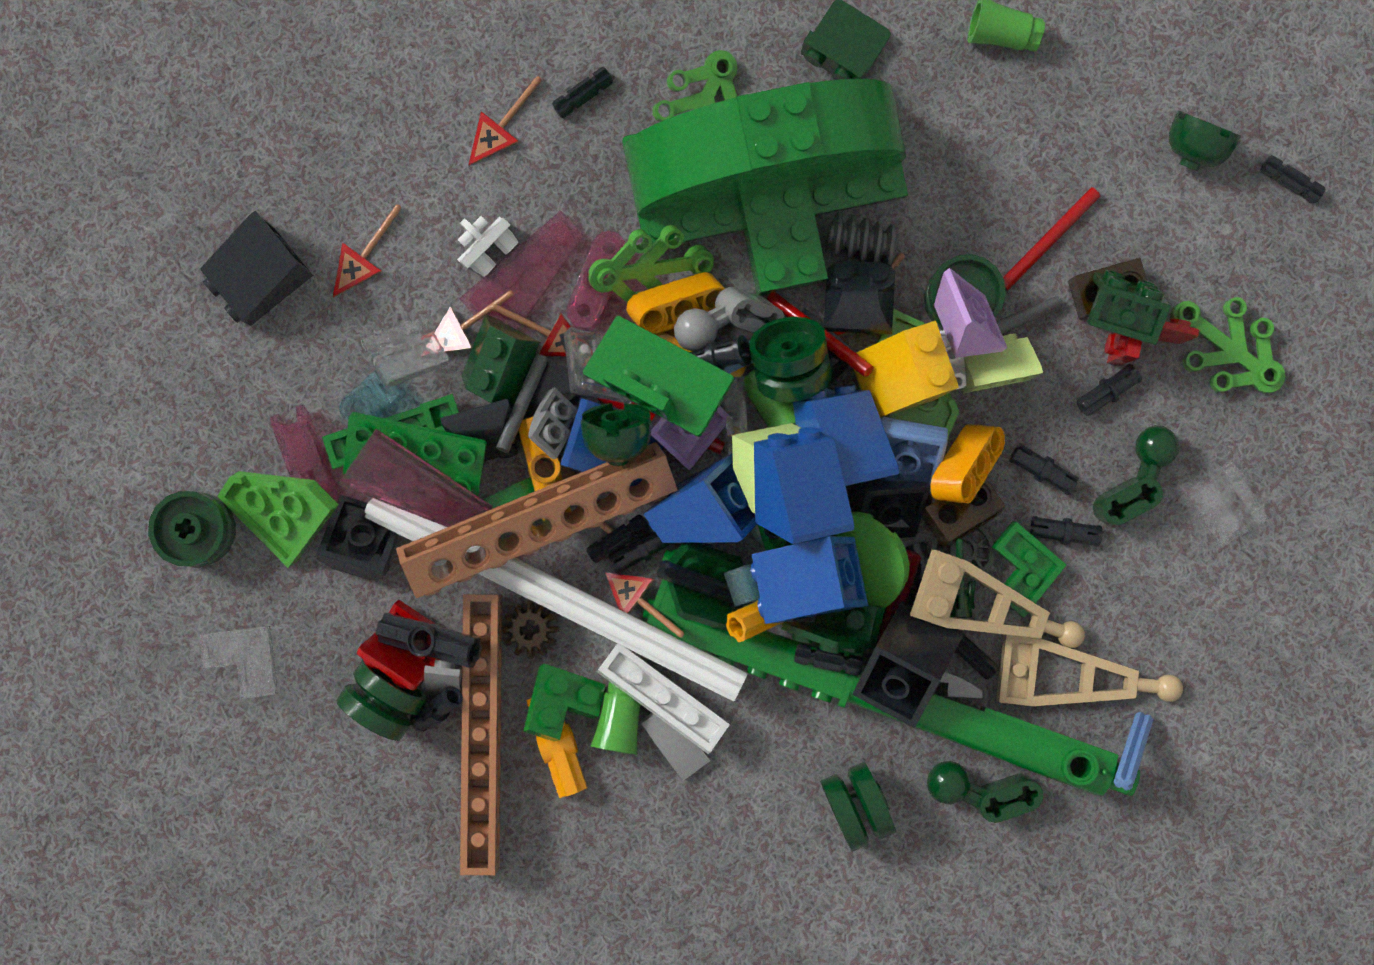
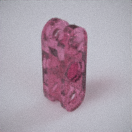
(585, 297)
(303, 450)

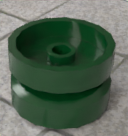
(977, 272)
(790, 359)
(172, 523)
(380, 703)
(860, 805)

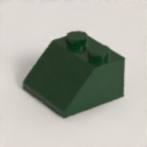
(498, 361)

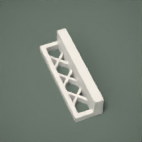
(663, 698)

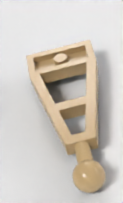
(940, 588)
(1019, 673)

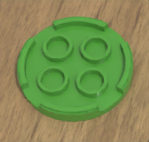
(881, 559)

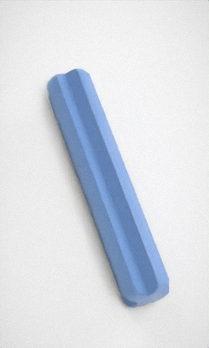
(1133, 751)

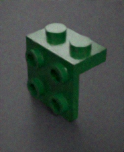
(845, 42)

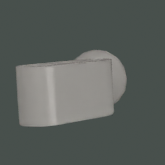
(698, 327)

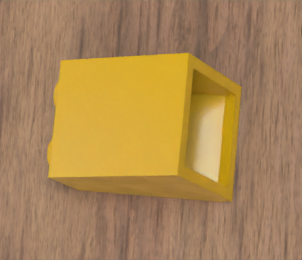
(908, 370)

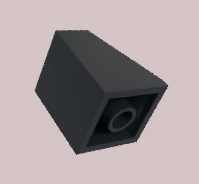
(254, 270)
(907, 665)

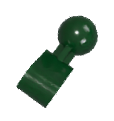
(1155, 449)
(950, 784)

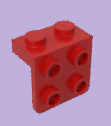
(1126, 349)
(397, 663)

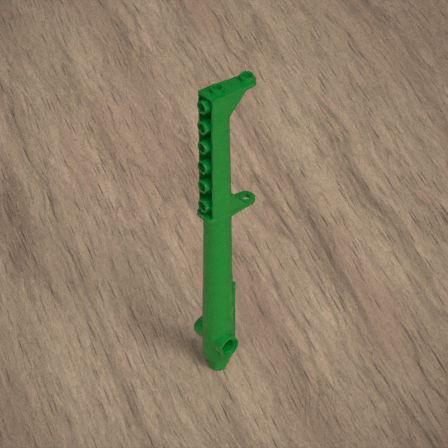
(980, 730)

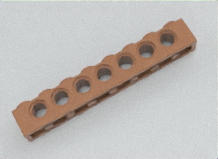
(519, 515)
(481, 739)

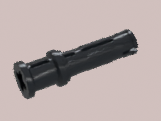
(726, 353)

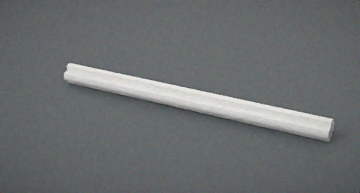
(583, 609)

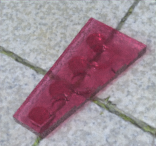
(526, 271)
(409, 483)

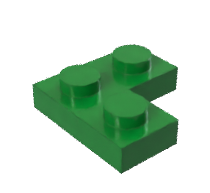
(1033, 562)
(557, 693)

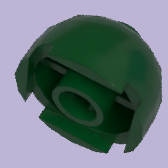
(1200, 142)
(616, 433)

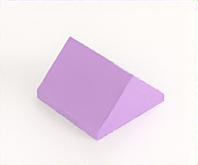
(967, 318)

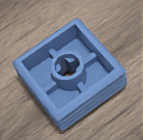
(921, 442)

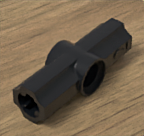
(445, 643)

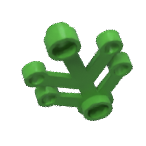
(706, 97)
(647, 266)
(1234, 349)

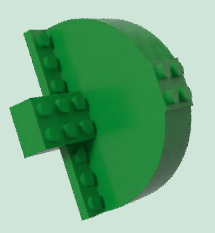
(769, 169)

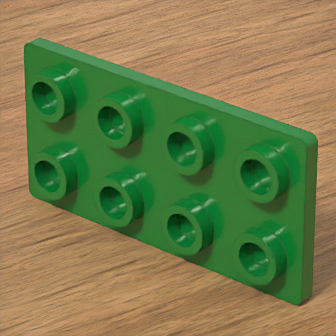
(658, 376)
(450, 453)

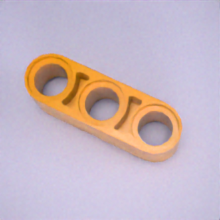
(662, 305)
(967, 463)

